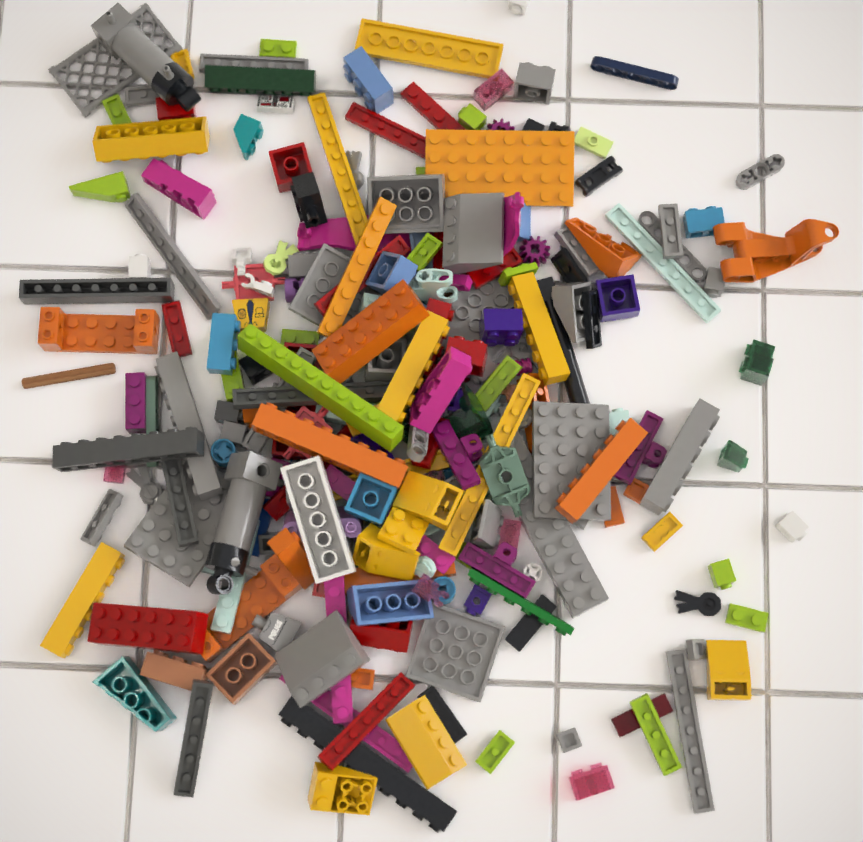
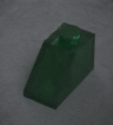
(733, 457)

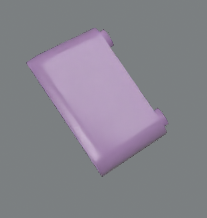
(352, 525)

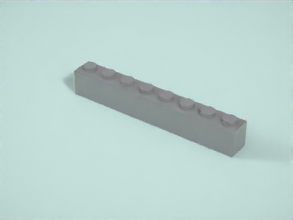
(185, 415)

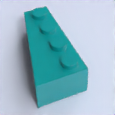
(135, 693)

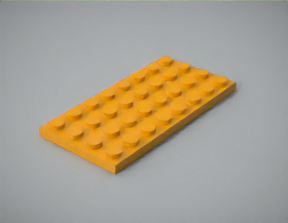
(505, 162)

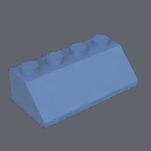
(387, 603)

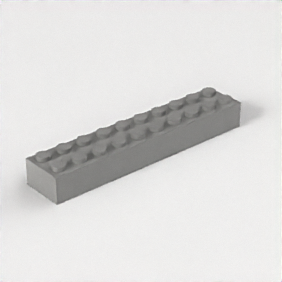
(558, 549)

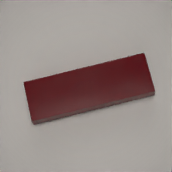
(627, 721)

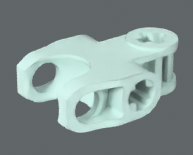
(427, 285)

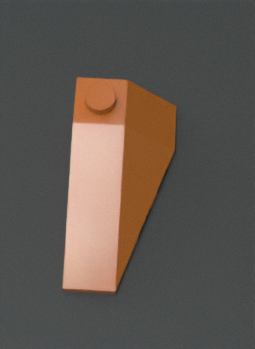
(607, 254)

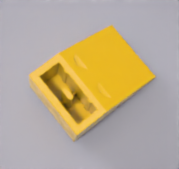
(428, 499)
(382, 558)
(728, 670)
(341, 790)

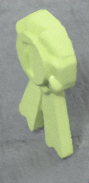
(275, 263)

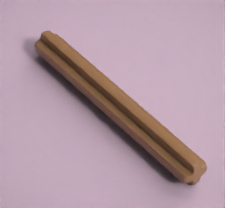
(69, 375)

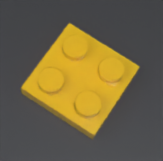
(403, 530)

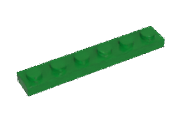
(527, 606)

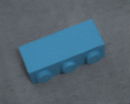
(223, 344)

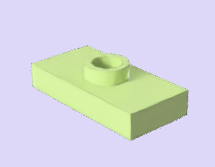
(593, 142)

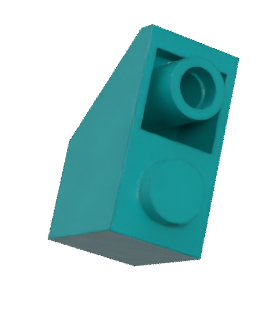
(247, 133)

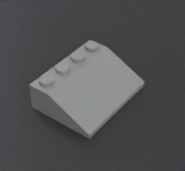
(417, 201)
(473, 231)
(320, 659)

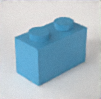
(700, 222)

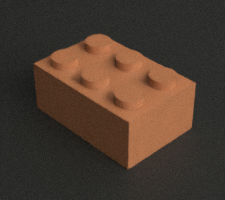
(241, 668)
(172, 671)

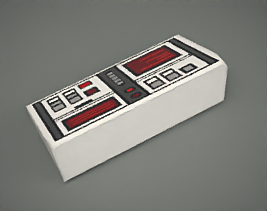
(275, 104)

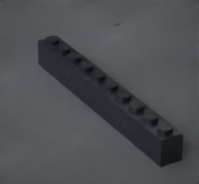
(364, 760)

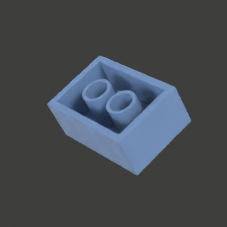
(368, 80)

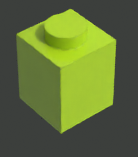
(472, 118)
(722, 574)

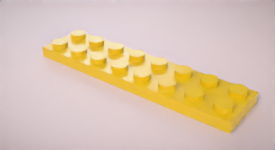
(429, 48)

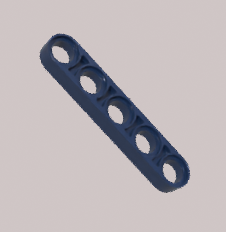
(634, 73)

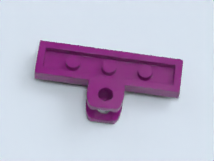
(647, 452)
(459, 453)
(498, 567)

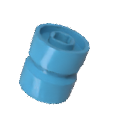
(221, 451)
(448, 586)

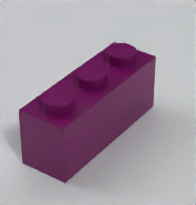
(135, 402)

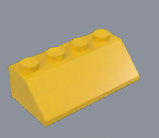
(426, 742)

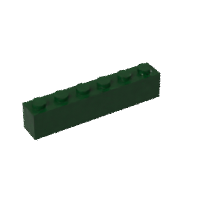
(258, 78)

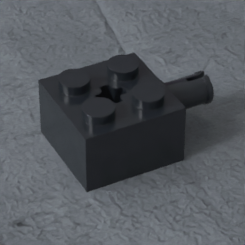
(308, 200)

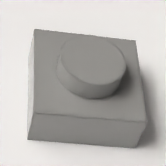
(695, 649)
(569, 740)

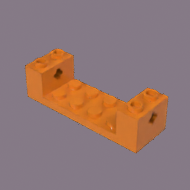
(99, 332)
(259, 596)

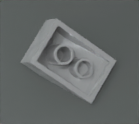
(569, 306)
(486, 526)

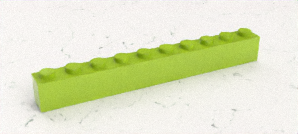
(320, 387)

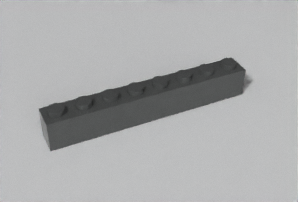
(96, 291)
(128, 450)

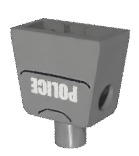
(276, 630)

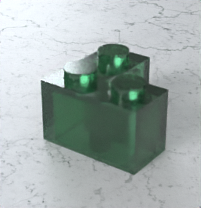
(757, 363)

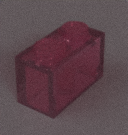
(493, 89)
(591, 781)

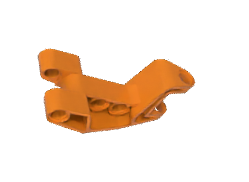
(764, 255)

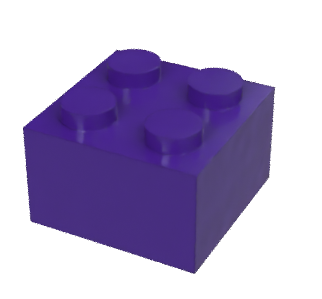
(617, 298)
(501, 327)

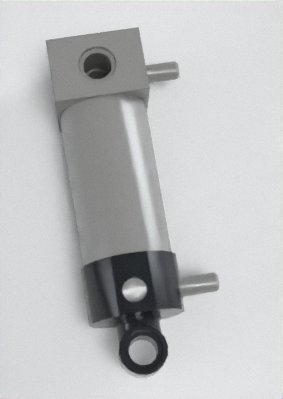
(123, 39)
(249, 481)

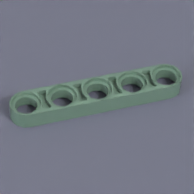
(152, 408)

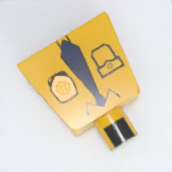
(252, 311)

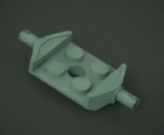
(493, 464)

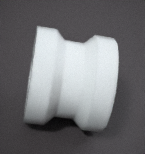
(535, 571)

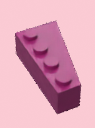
(179, 188)
(439, 389)

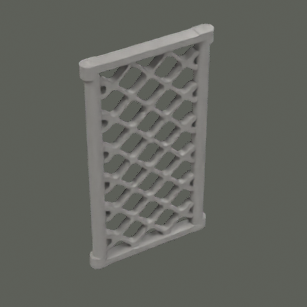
(94, 47)

